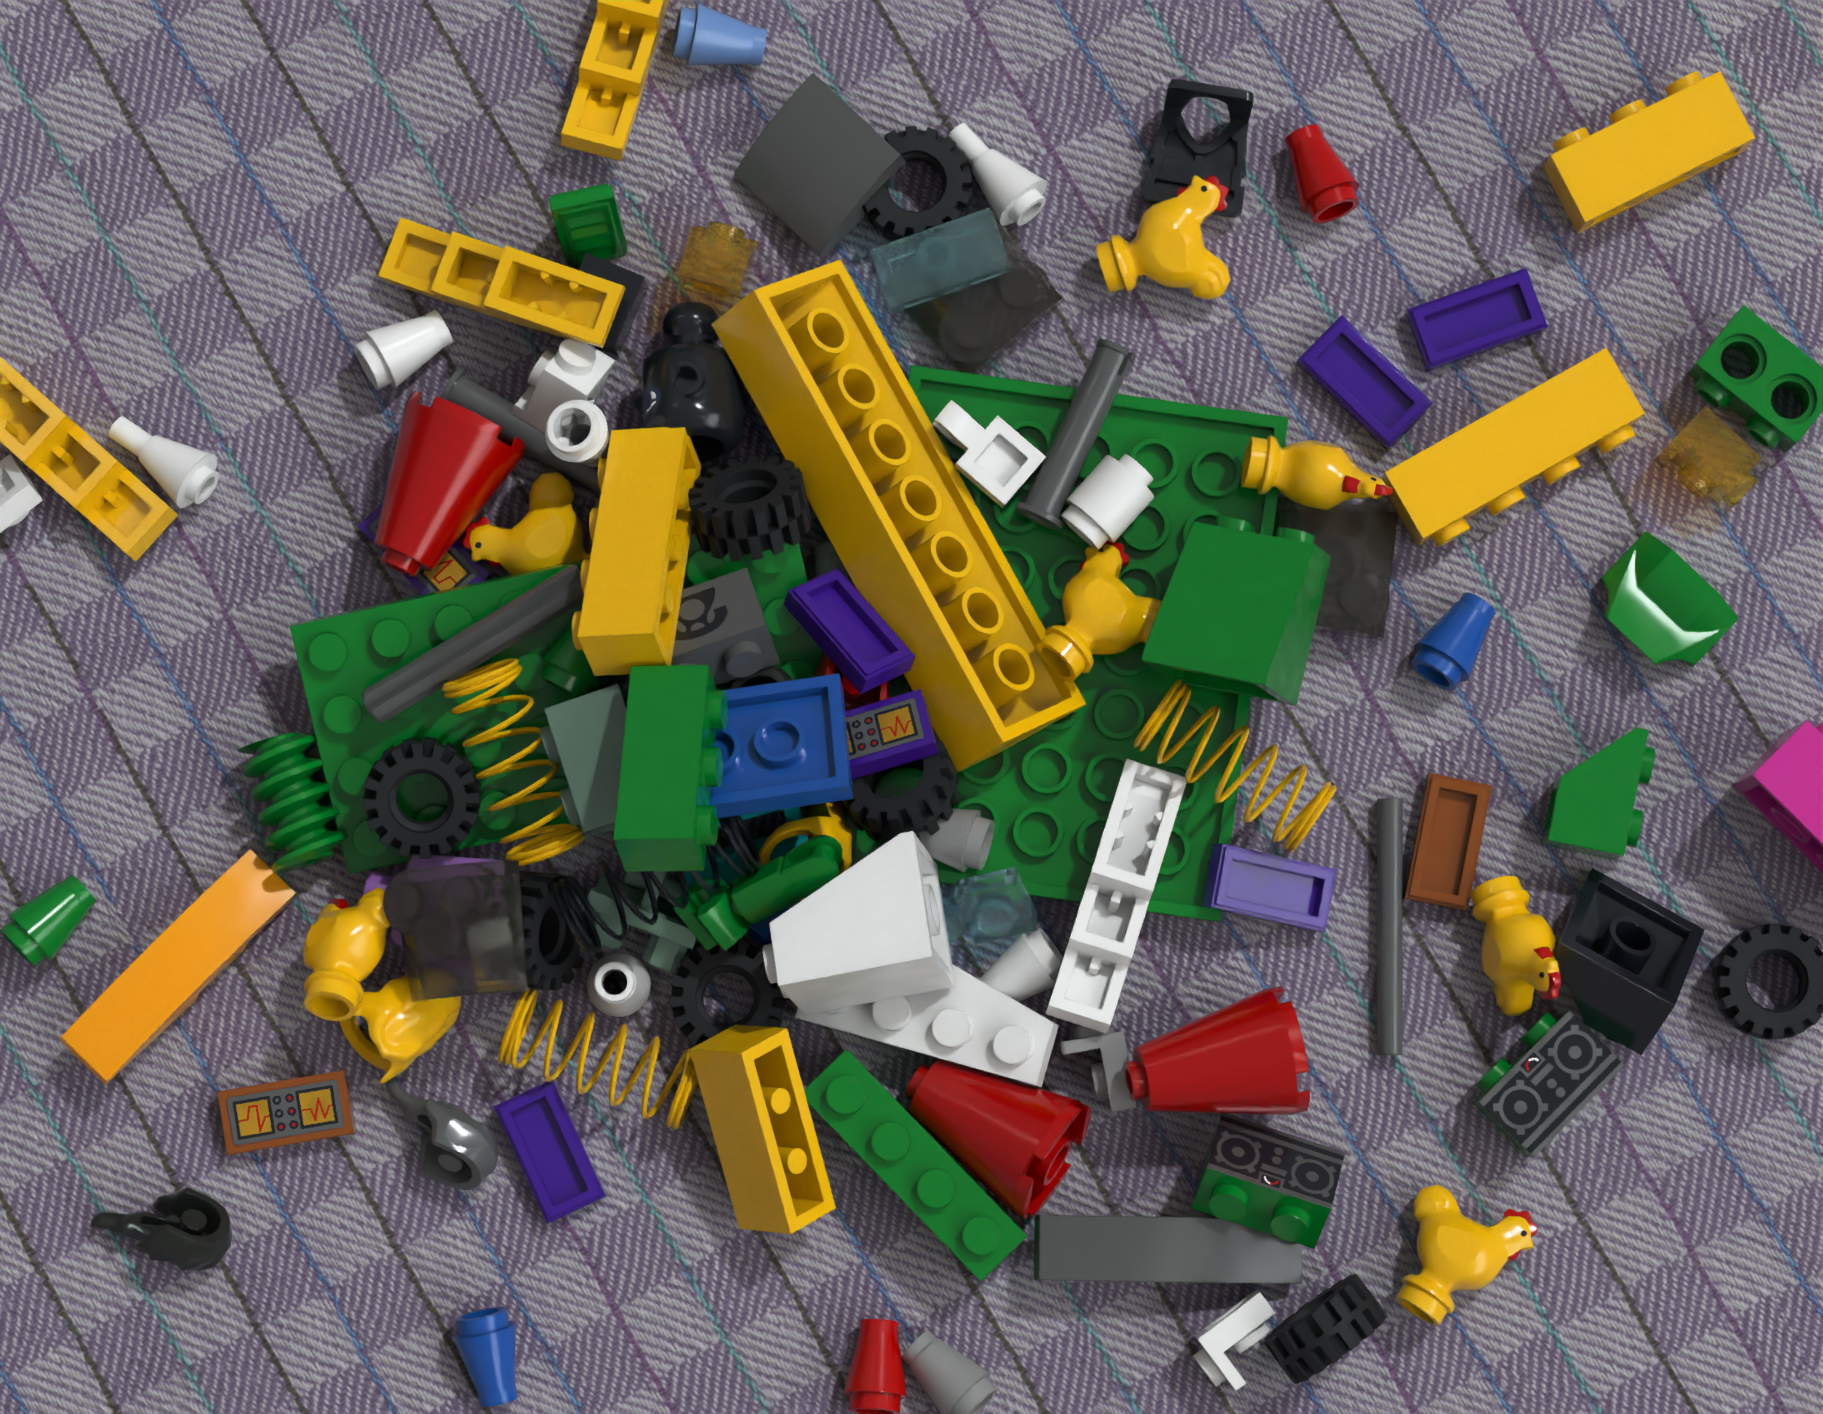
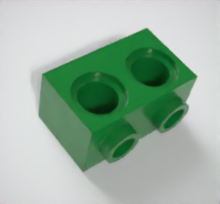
(1774, 366)

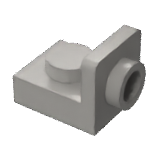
(1109, 1073)

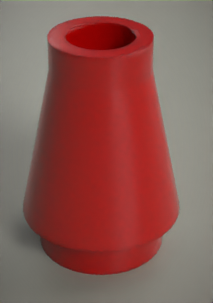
(1321, 178)
(876, 1370)

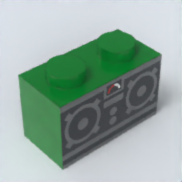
(1546, 1081)
(1268, 1180)

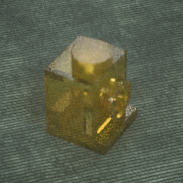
(718, 261)
(1711, 459)

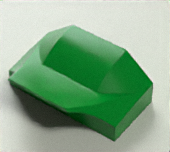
(1664, 603)

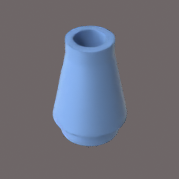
(716, 39)

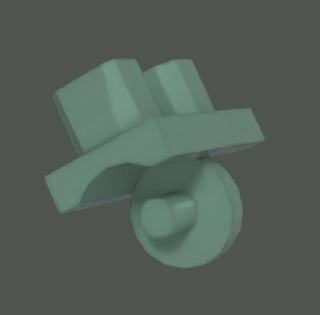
(669, 934)

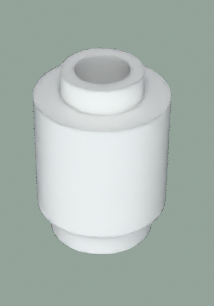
(1108, 500)

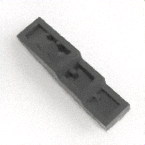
(1160, 1250)

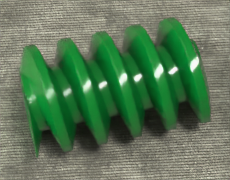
(293, 801)

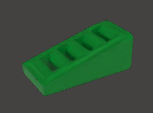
(589, 223)

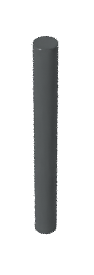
(1389, 926)

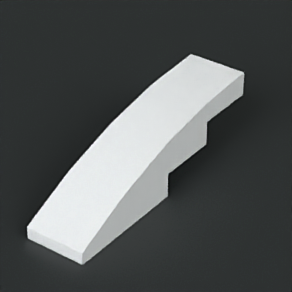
(1116, 896)

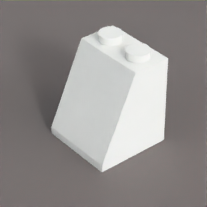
(865, 934)

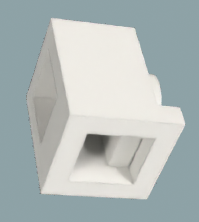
(570, 374)

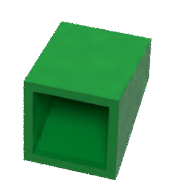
(1240, 610)

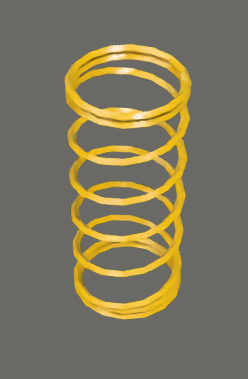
(1301, 823)
(559, 836)
(518, 1026)

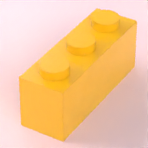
(1647, 149)
(763, 1128)

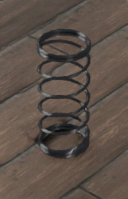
(577, 909)

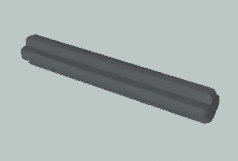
(474, 644)

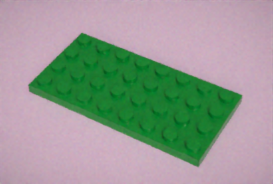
(359, 647)

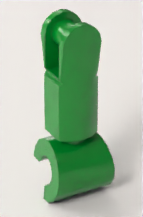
(778, 884)

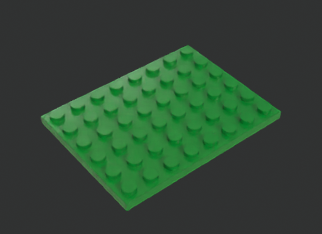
(1060, 783)

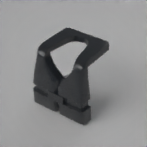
(1179, 156)

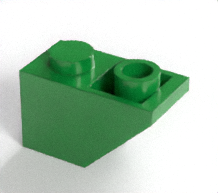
(1595, 801)

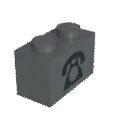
(724, 628)

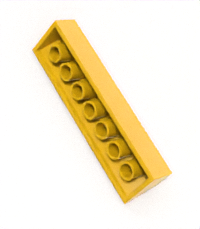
(896, 509)

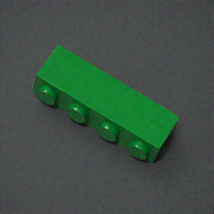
(913, 1165)

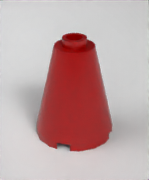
(439, 481)
(1225, 1062)
(1000, 1129)

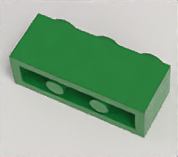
(669, 768)

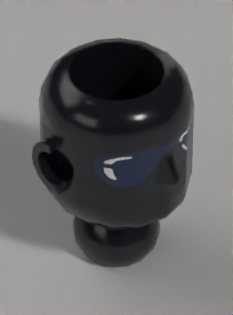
(693, 383)

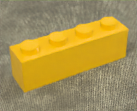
(1512, 448)
(637, 550)

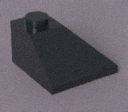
(1625, 960)

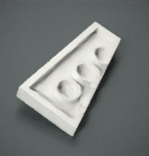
(956, 1024)

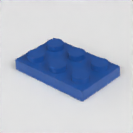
(784, 747)

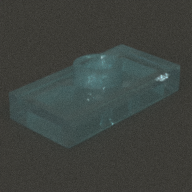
(940, 260)

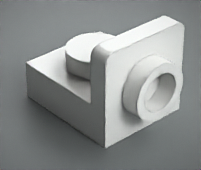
(1238, 1326)

